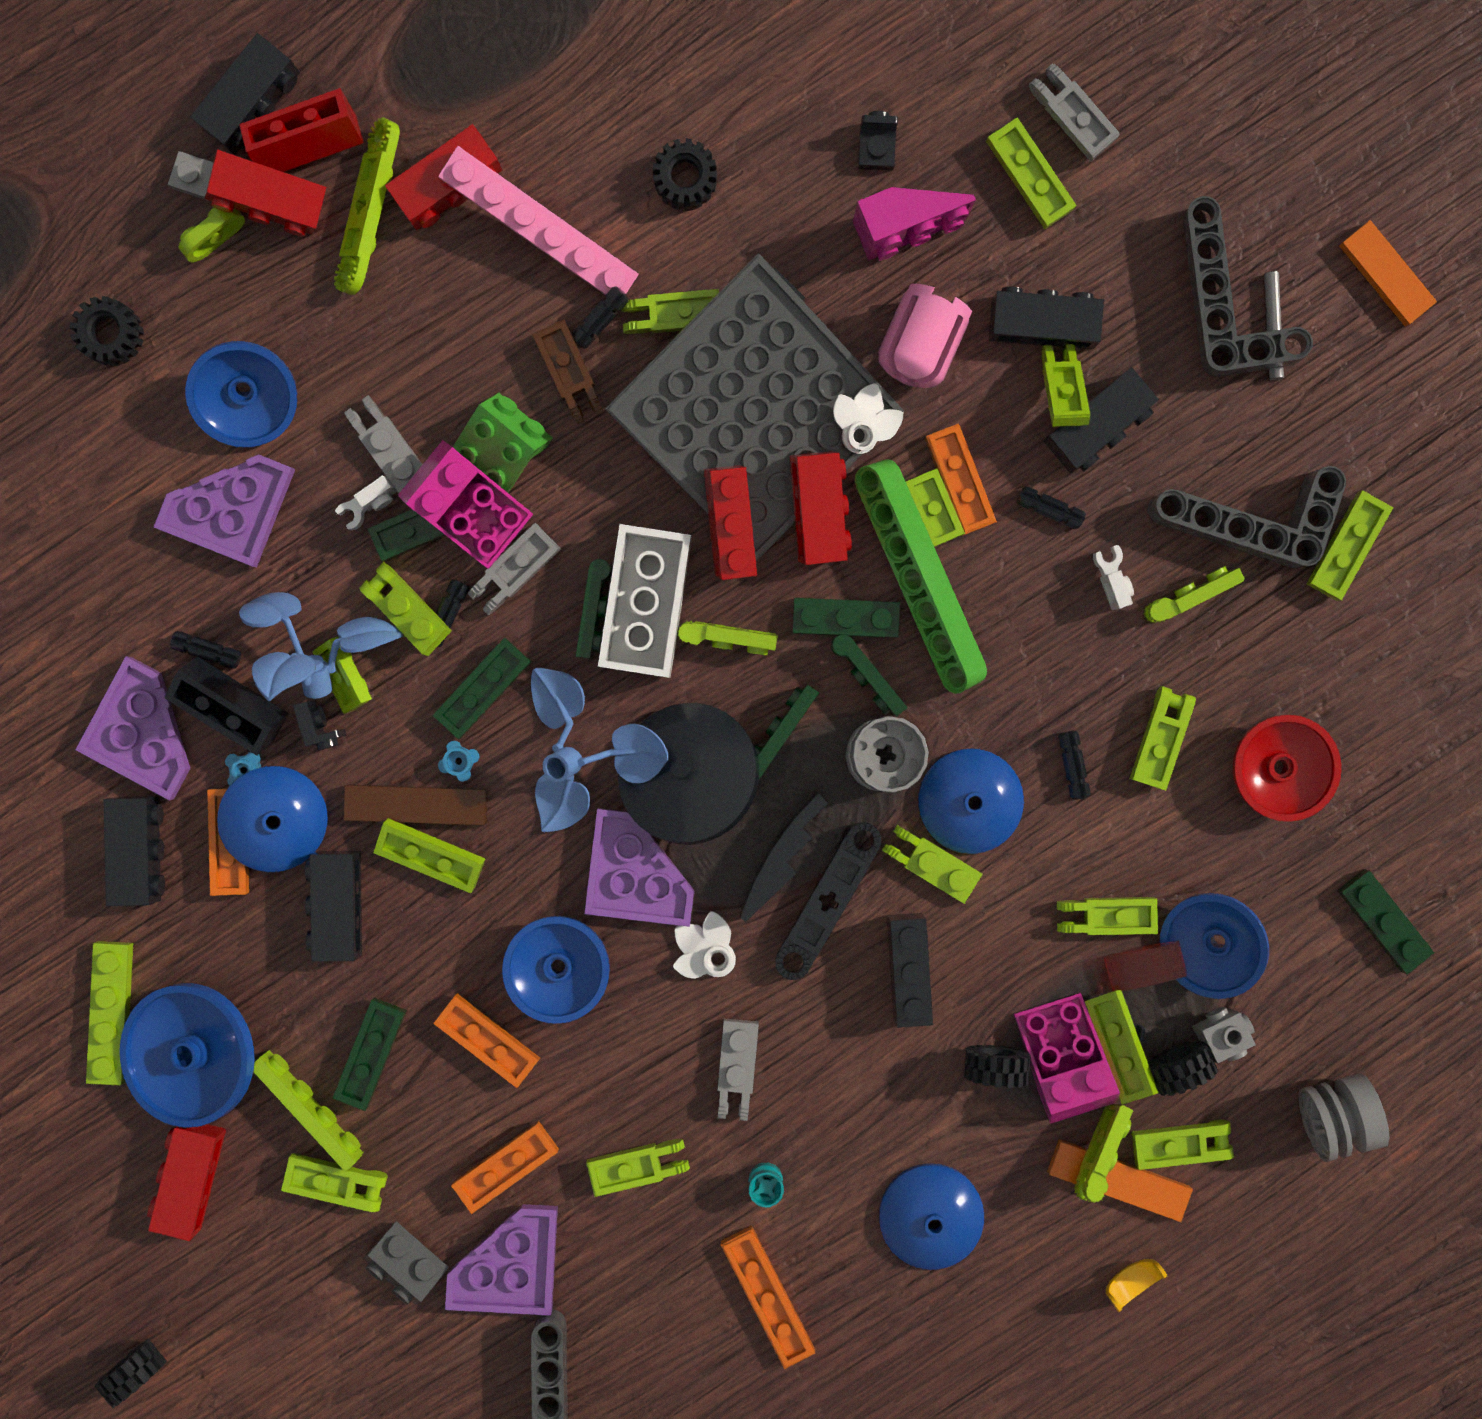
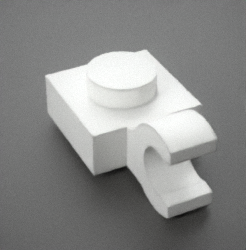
(374, 496)
(1117, 588)

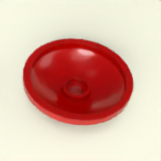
(1308, 774)

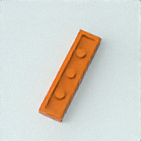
(1126, 1182)
(767, 1297)

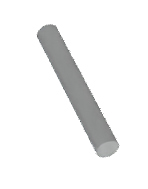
(1273, 313)

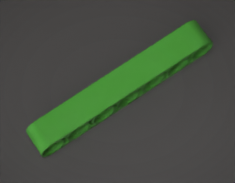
(920, 575)

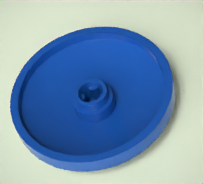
(187, 1055)

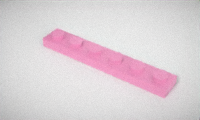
(535, 223)

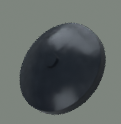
(703, 783)

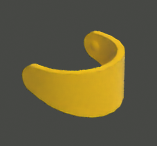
(1133, 1281)

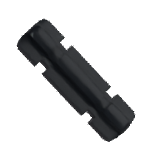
(600, 317)
(1051, 507)
(450, 604)
(205, 649)
(1074, 765)

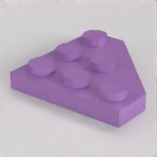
(229, 509)
(138, 731)
(634, 875)
(509, 1267)

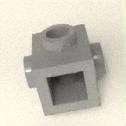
(1225, 1034)

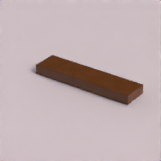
(415, 804)

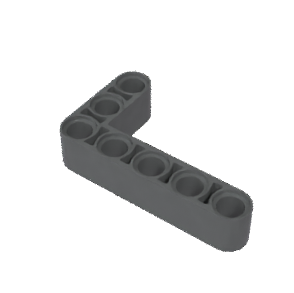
(1222, 304)
(1253, 527)
(544, 1381)

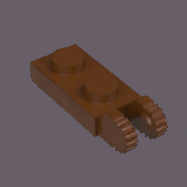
(566, 367)

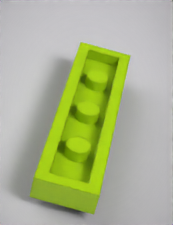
(108, 1010)
(315, 1119)

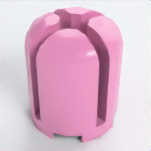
(923, 337)

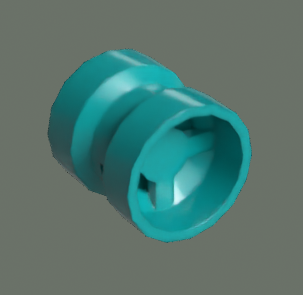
(768, 1191)

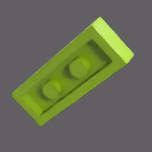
(1031, 173)
(1349, 545)
(429, 855)
(1121, 1046)

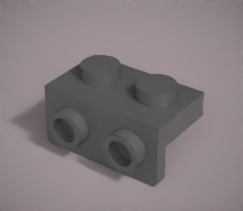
(404, 1264)

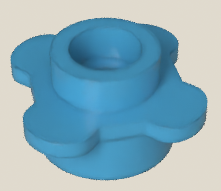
(236, 762)
(449, 765)

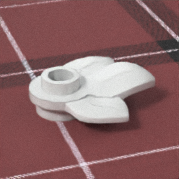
(868, 415)
(700, 944)

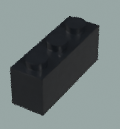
(246, 92)
(1046, 318)
(1110, 413)
(226, 705)
(133, 850)
(334, 905)
(909, 970)

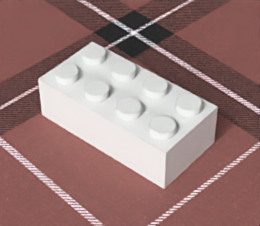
(645, 600)

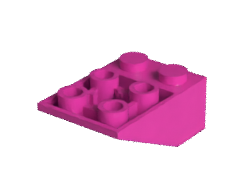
(906, 217)
(465, 504)
(1066, 1058)

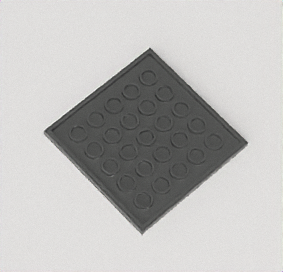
(746, 390)

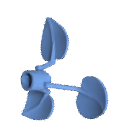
(280, 670)
(636, 750)

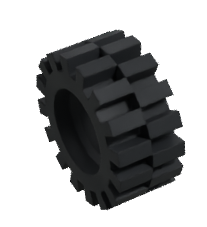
(691, 154)
(90, 318)
(997, 1066)
(1182, 1068)
(130, 1373)

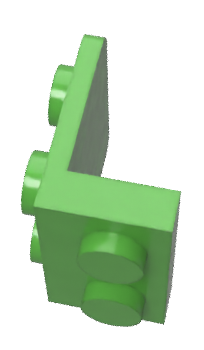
(501, 440)

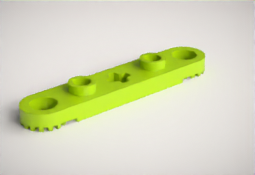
(366, 206)

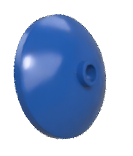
(234, 415)
(269, 793)
(946, 794)
(1211, 967)
(549, 993)
(926, 1195)

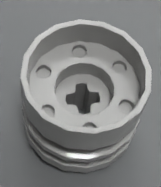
(903, 743)
(1343, 1117)

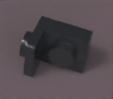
(877, 141)
(311, 724)

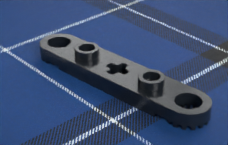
(816, 924)

